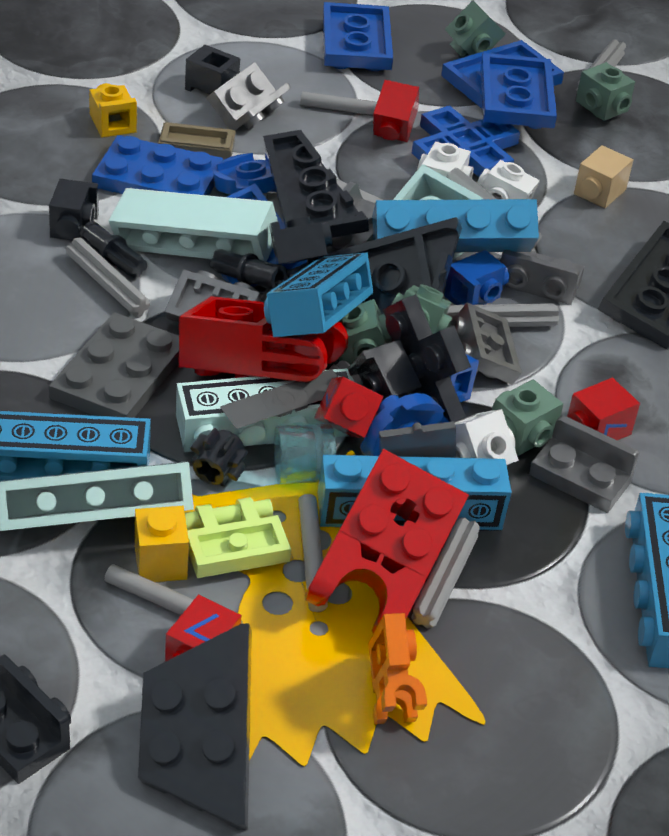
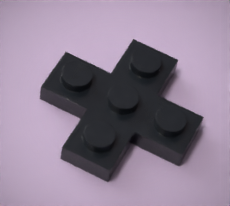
(431, 355)

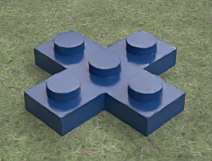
(481, 138)

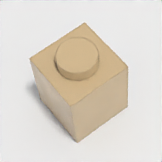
(603, 176)

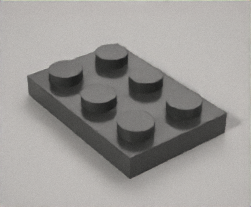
(117, 368)

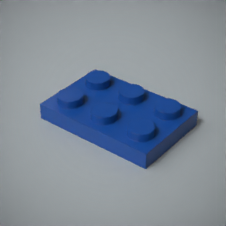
(357, 36)
(466, 71)
(518, 91)
(154, 167)

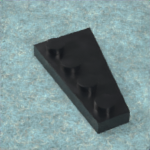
(308, 187)
(642, 291)

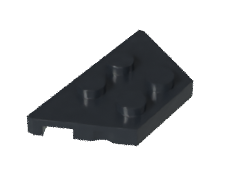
(408, 259)
(200, 726)

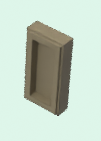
(212, 140)

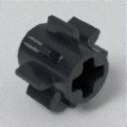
(218, 457)

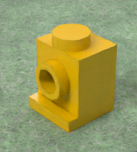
(113, 100)

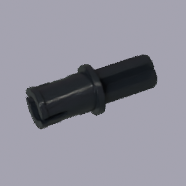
(113, 249)
(248, 269)

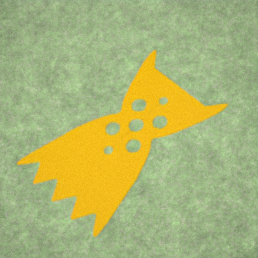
(324, 679)

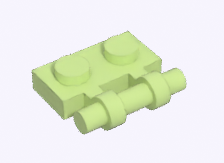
(235, 537)

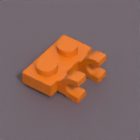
(390, 657)

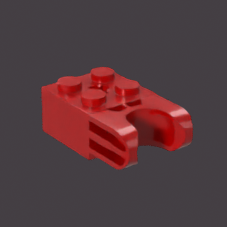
(237, 340)
(377, 549)

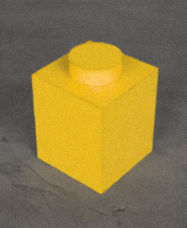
(161, 543)

